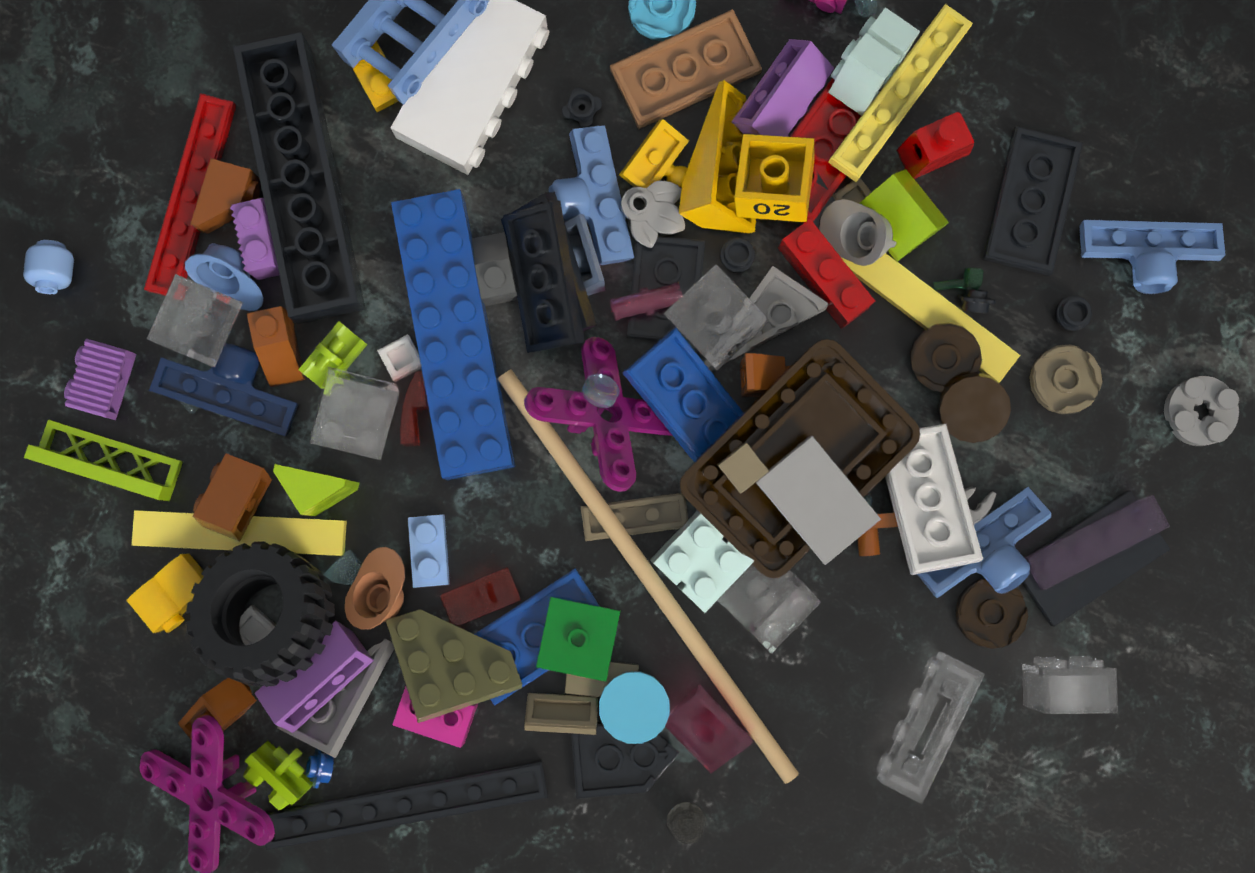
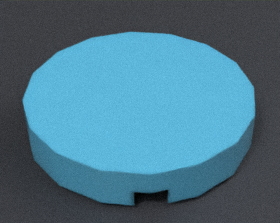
(661, 18)
(634, 707)

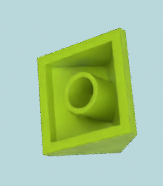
(908, 210)
(313, 491)

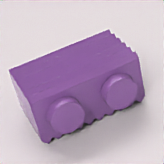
(255, 238)
(99, 379)

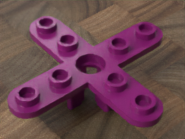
(611, 437)
(191, 786)

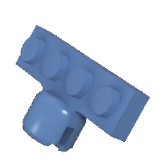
(596, 195)
(1152, 247)
(997, 537)

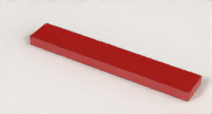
(177, 236)

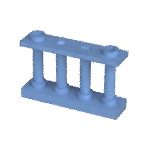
(378, 17)

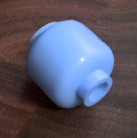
(48, 266)

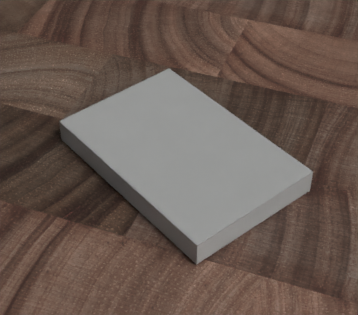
(818, 500)

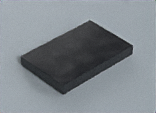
(662, 265)

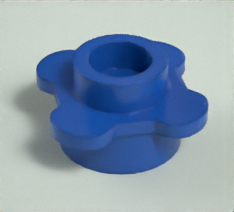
(319, 768)

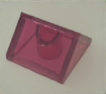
(707, 729)

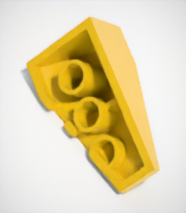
(713, 168)

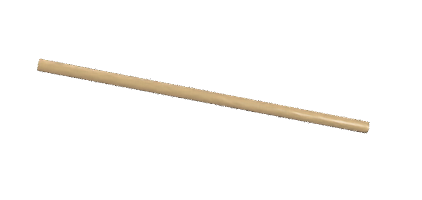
(652, 583)

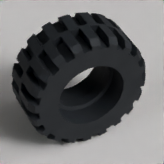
(223, 595)

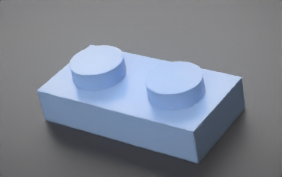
(428, 551)

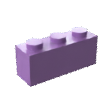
(784, 90)
(297, 700)

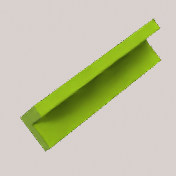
(95, 470)

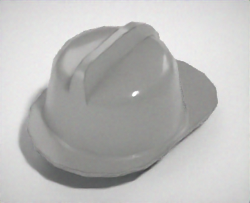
(856, 231)

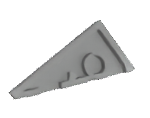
(784, 306)
(334, 721)

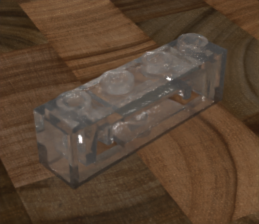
(959, 679)

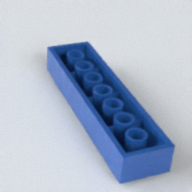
(452, 335)

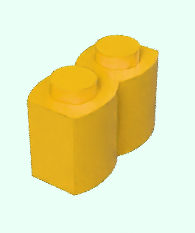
(166, 595)

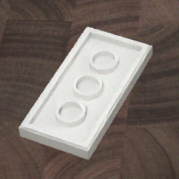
(932, 506)

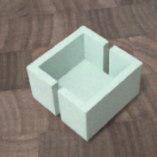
(872, 60)
(701, 561)

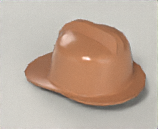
(376, 589)

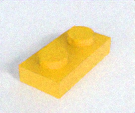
(375, 83)

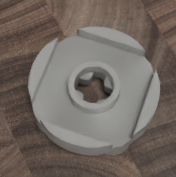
(1219, 401)

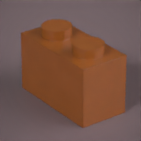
(231, 497)

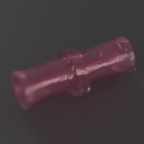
(645, 301)

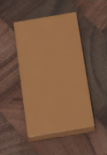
(685, 68)

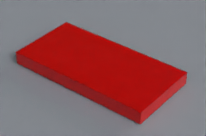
(828, 124)

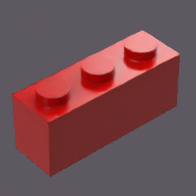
(825, 273)

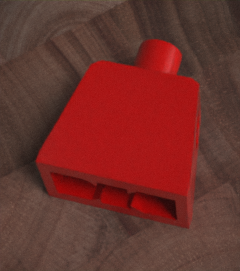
(939, 144)

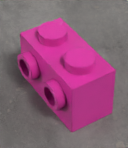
(447, 728)

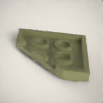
(448, 665)

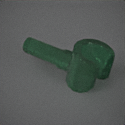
(972, 280)

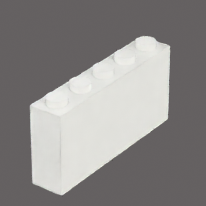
(473, 85)

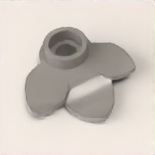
(658, 214)

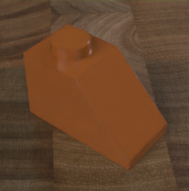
(223, 187)
(276, 345)
(759, 373)
(223, 702)

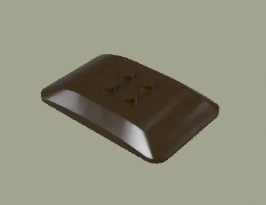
(816, 396)

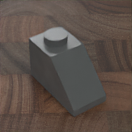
(494, 269)

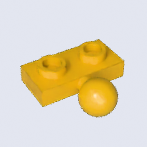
(656, 158)

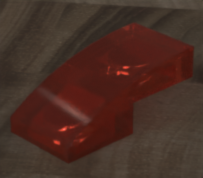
(414, 401)
(480, 597)

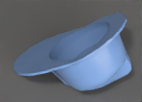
(223, 271)

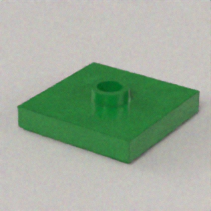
(578, 639)

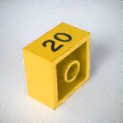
(774, 177)

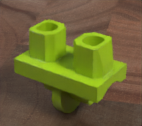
(335, 351)
(280, 772)

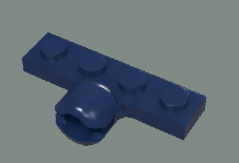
(226, 390)

